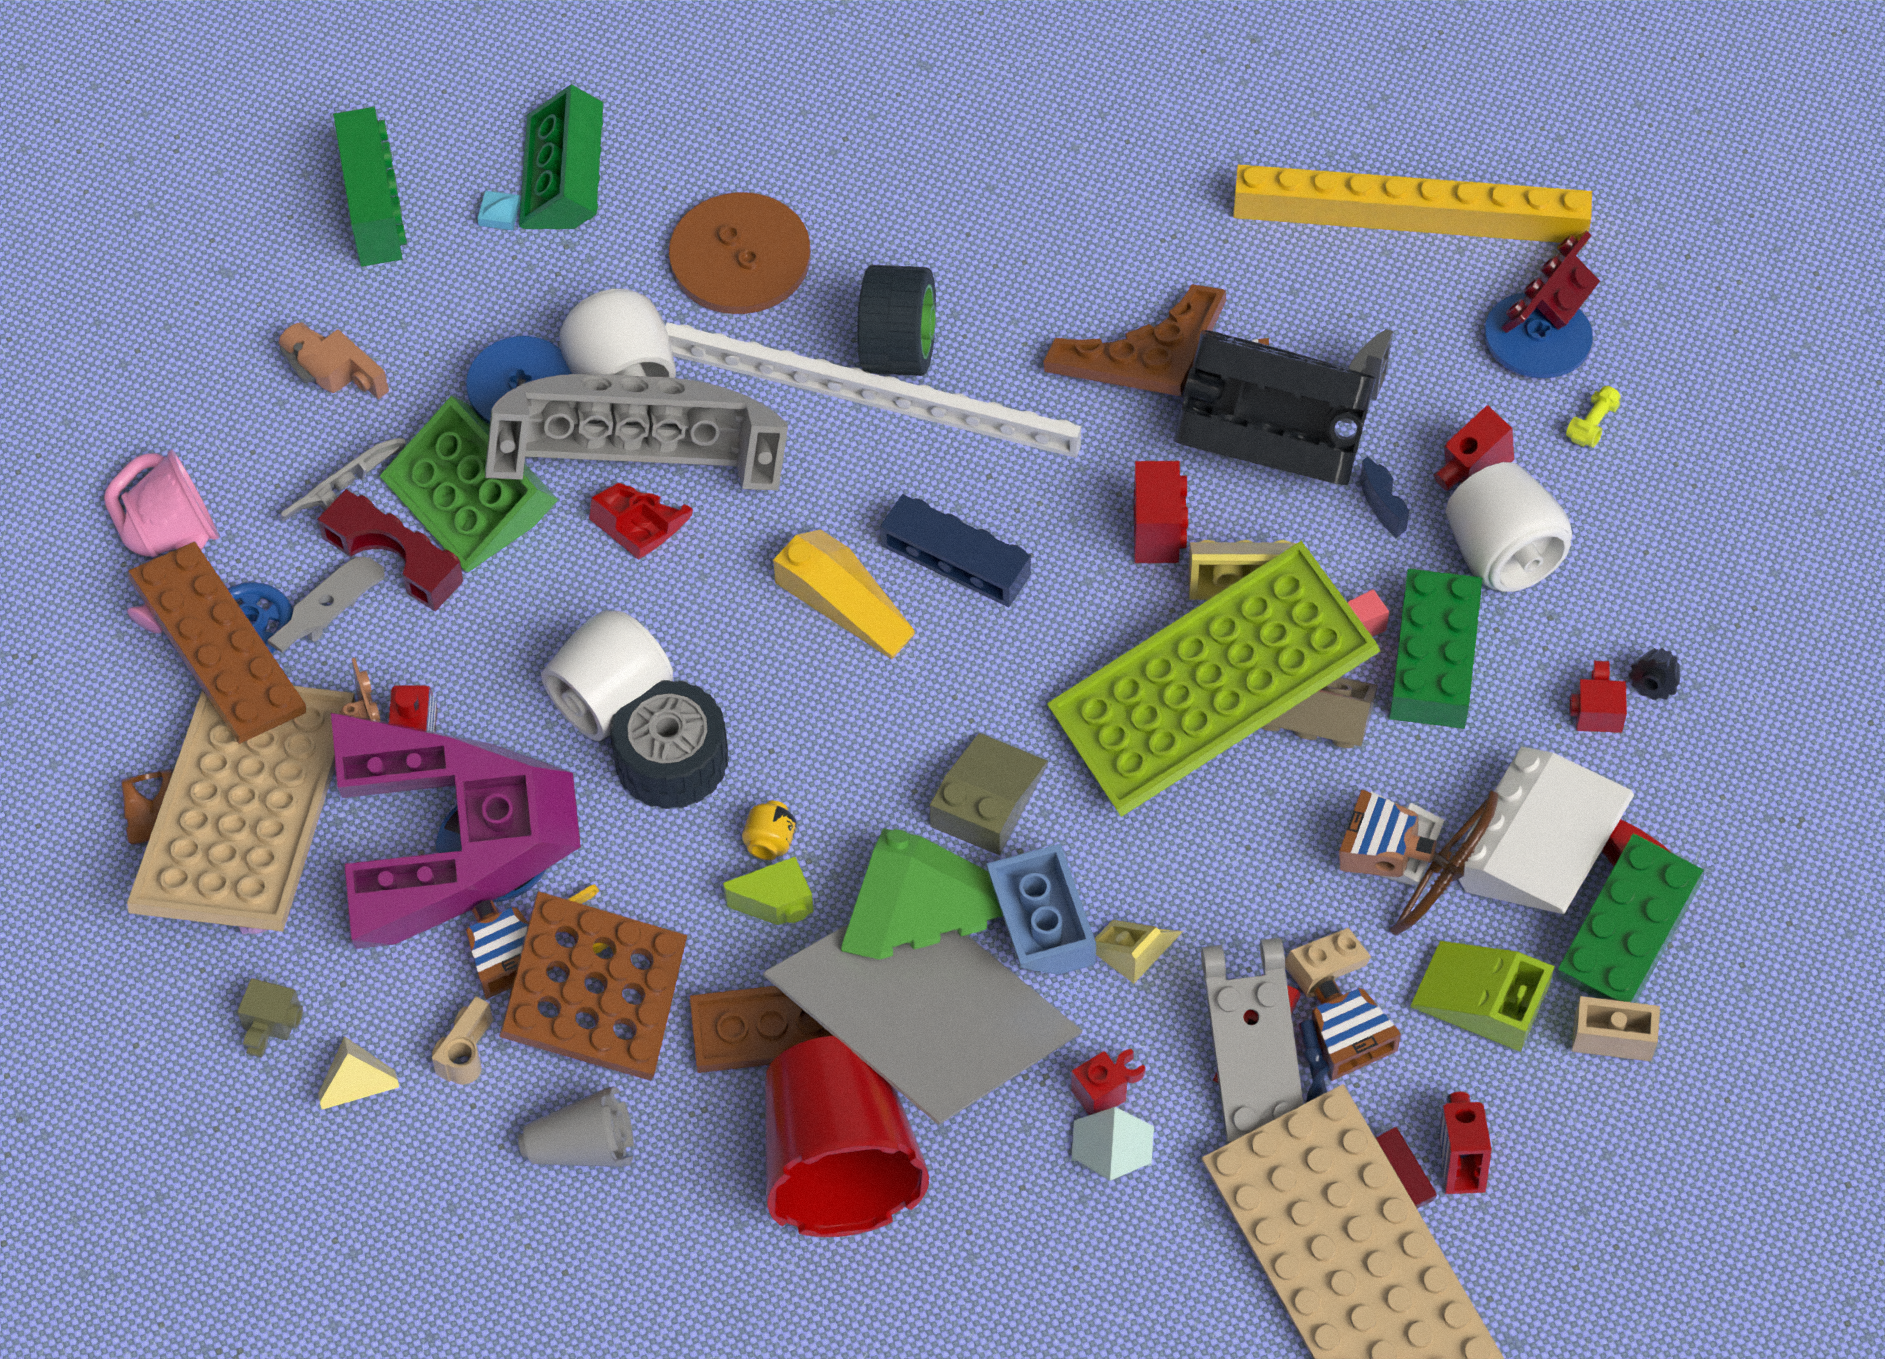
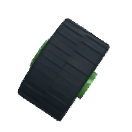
(896, 320)

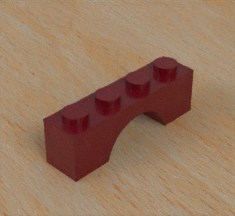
(357, 526)

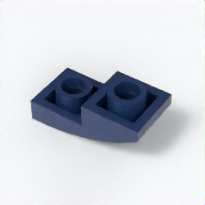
(1377, 488)

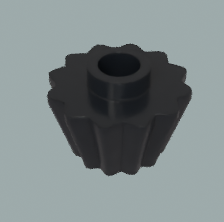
(1656, 674)

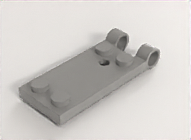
(1255, 1061)

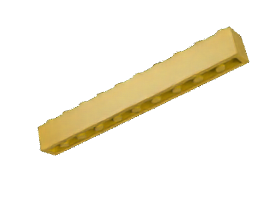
(1411, 204)

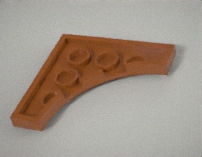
(1149, 356)

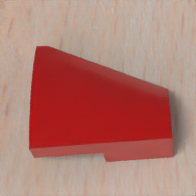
(636, 518)

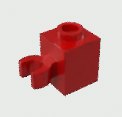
(1599, 702)
(1101, 1083)

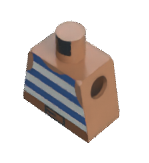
(1382, 838)

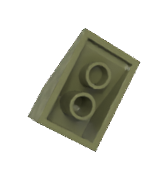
(986, 793)

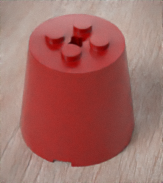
(837, 1143)

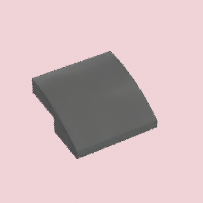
(1374, 361)

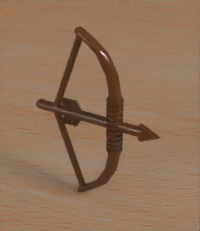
(1452, 868)

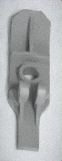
(324, 496)
(340, 590)

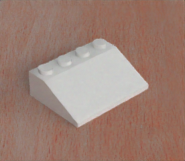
(1544, 831)

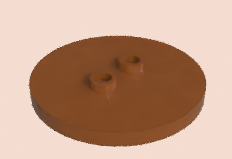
(740, 253)

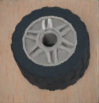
(670, 745)

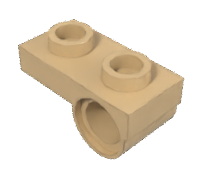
(1325, 960)
(462, 1040)

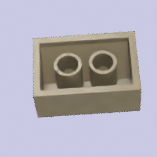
(1334, 713)

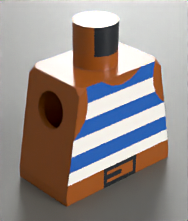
(496, 945)
(1351, 1029)

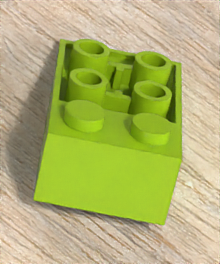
(1484, 991)

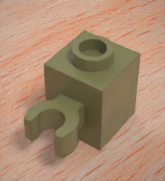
(267, 1012)

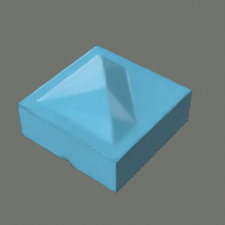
(499, 210)

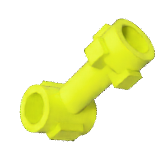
(1587, 431)

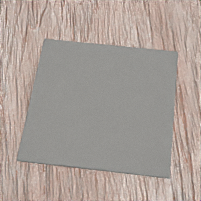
(928, 1019)

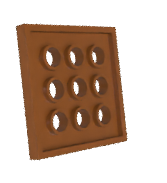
(562, 1033)

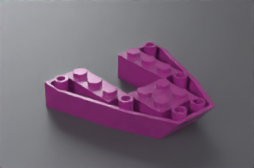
(511, 815)

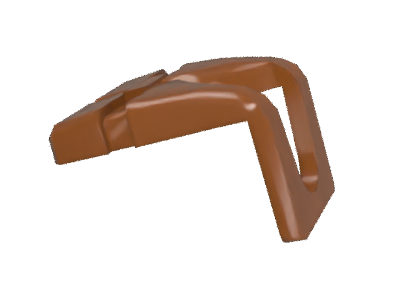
(139, 810)

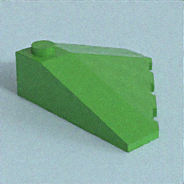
(916, 895)

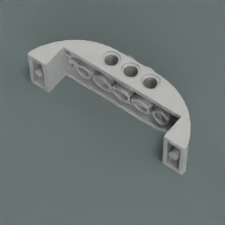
(636, 423)

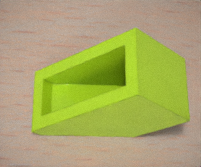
(772, 893)

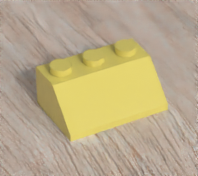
(1221, 564)

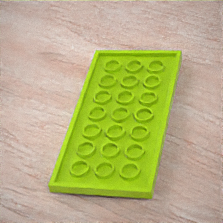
(1212, 678)

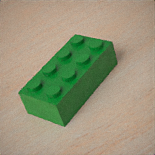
(370, 186)
(1436, 648)
(1631, 922)

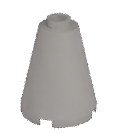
(581, 1134)

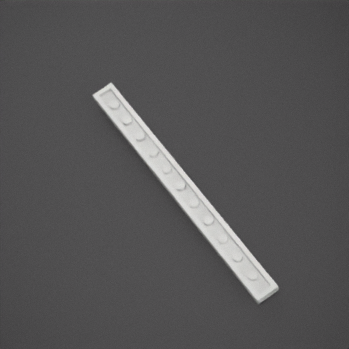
(875, 390)

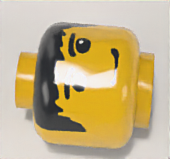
(769, 830)

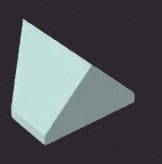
(1112, 1142)

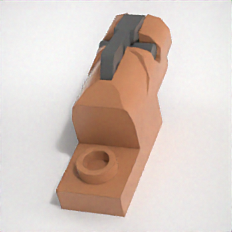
(330, 361)

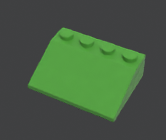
(447, 490)

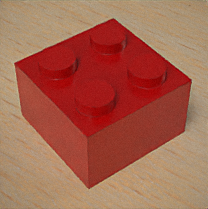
(1159, 512)

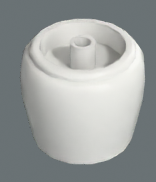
(617, 336)
(1508, 527)
(604, 669)

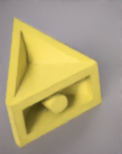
(1132, 946)
(355, 1076)

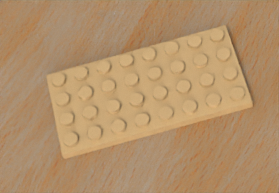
(239, 818)
(1345, 1239)

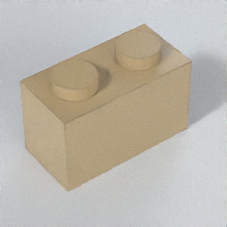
(1615, 1028)

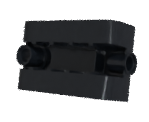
(1273, 407)

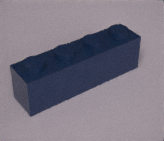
(956, 550)

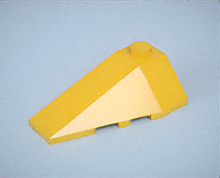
(841, 588)

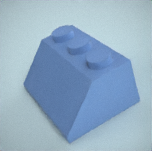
(1043, 911)

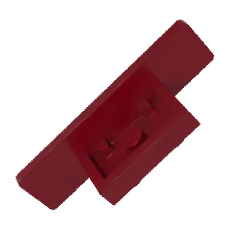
(1559, 290)

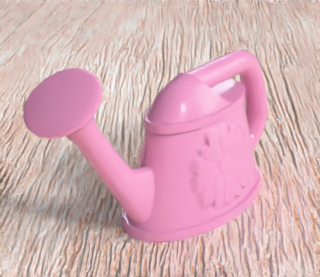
(160, 514)

